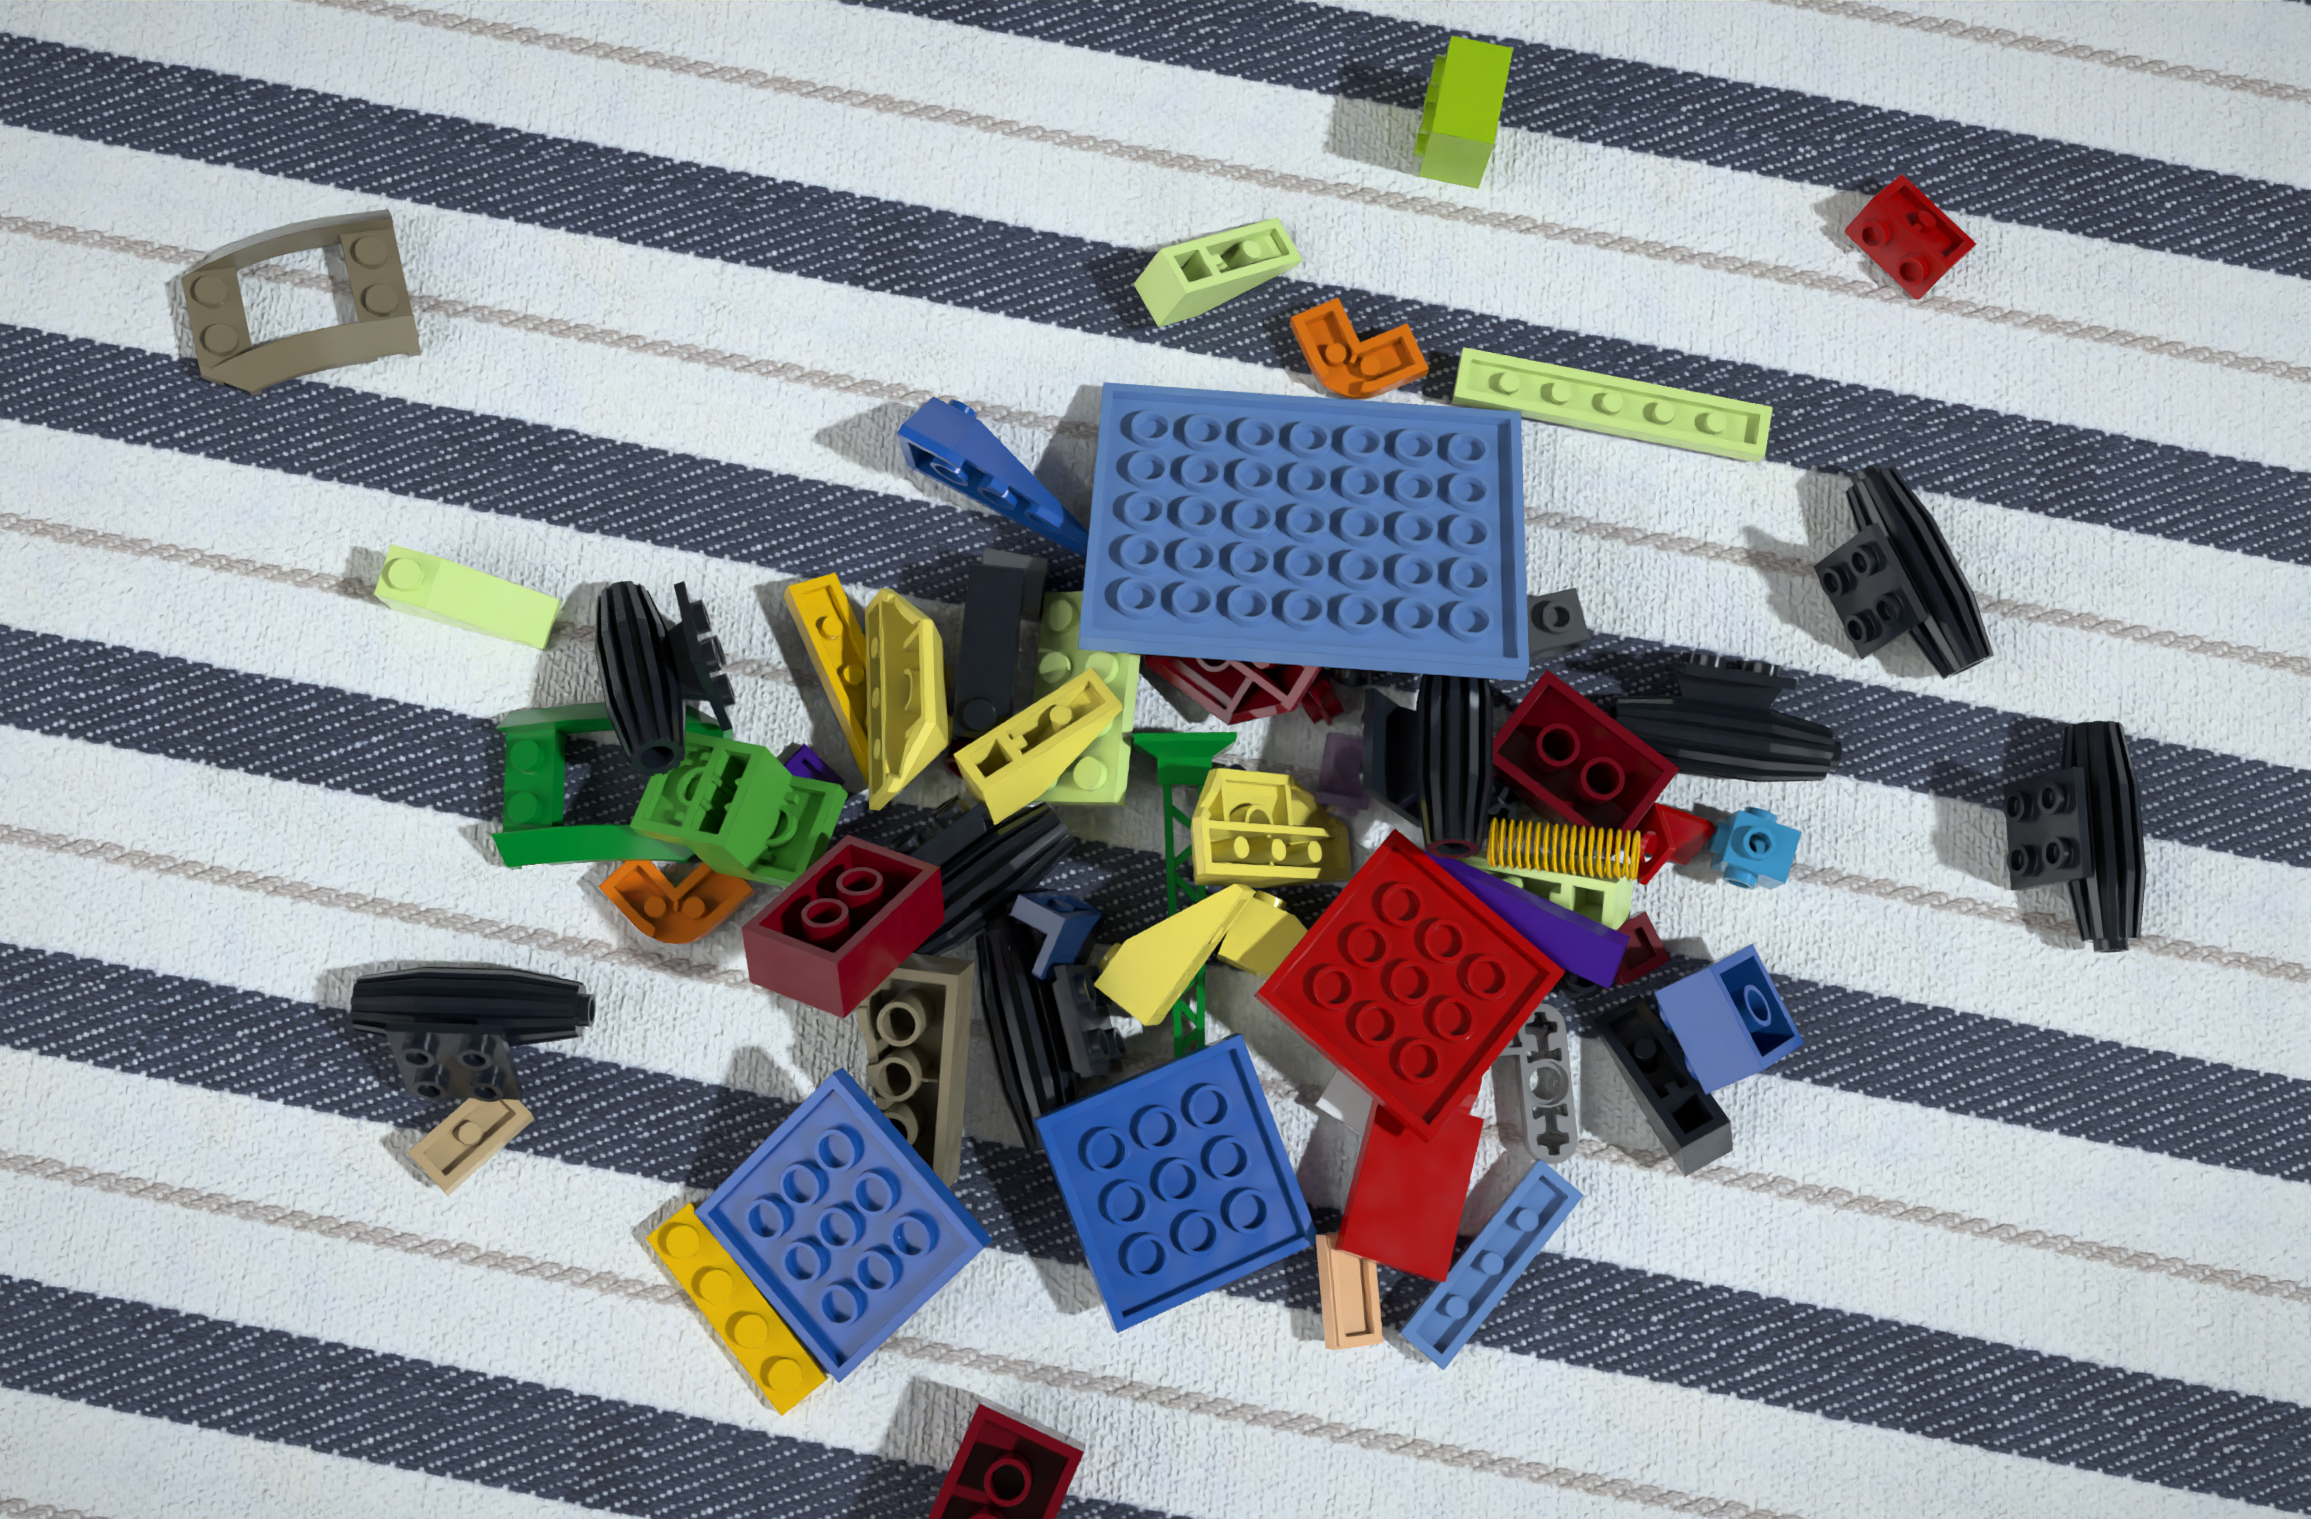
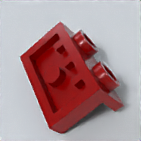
(1909, 237)

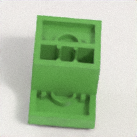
(741, 811)

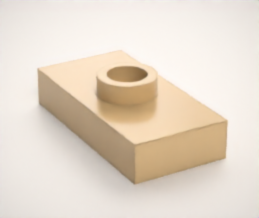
(468, 1140)

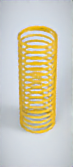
(1492, 846)

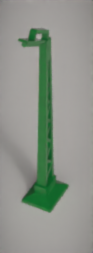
(1183, 763)

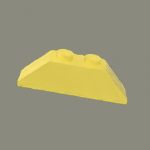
(904, 694)
(1265, 833)

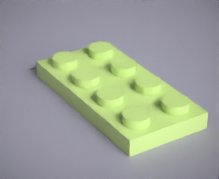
(1102, 769)

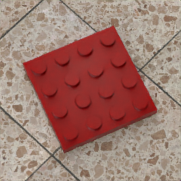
(1410, 985)

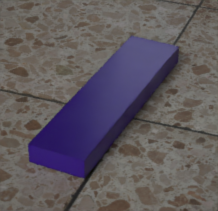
(1559, 933)

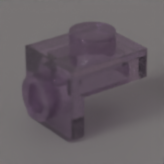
(1339, 776)

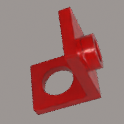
(1668, 836)

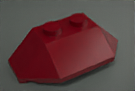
(1236, 689)

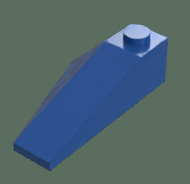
(968, 458)

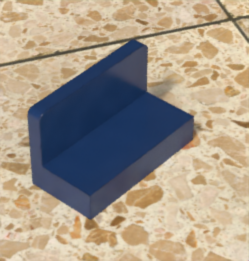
(1069, 925)

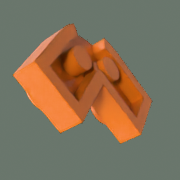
(1351, 366)
(673, 912)

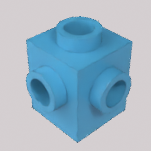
(1753, 849)

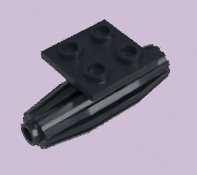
(1902, 578)
(654, 670)
(1726, 724)
(1433, 760)
(2084, 832)
(982, 867)
(458, 1023)
(1041, 1027)

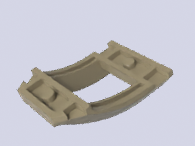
(377, 288)

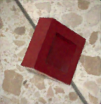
(1643, 950)

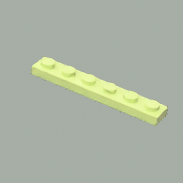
(1612, 405)

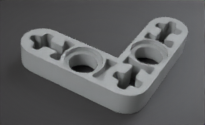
(1532, 1126)

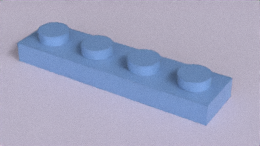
(1490, 1263)

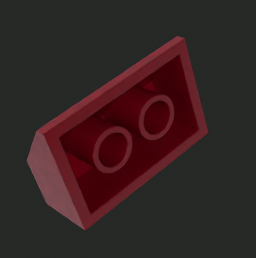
(1577, 763)

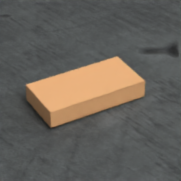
(1347, 1297)

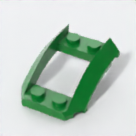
(535, 793)

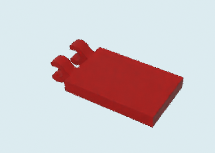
(1409, 1192)

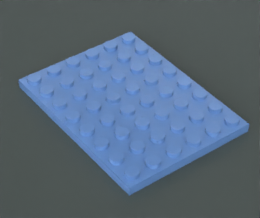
(1307, 532)

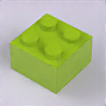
(1462, 111)

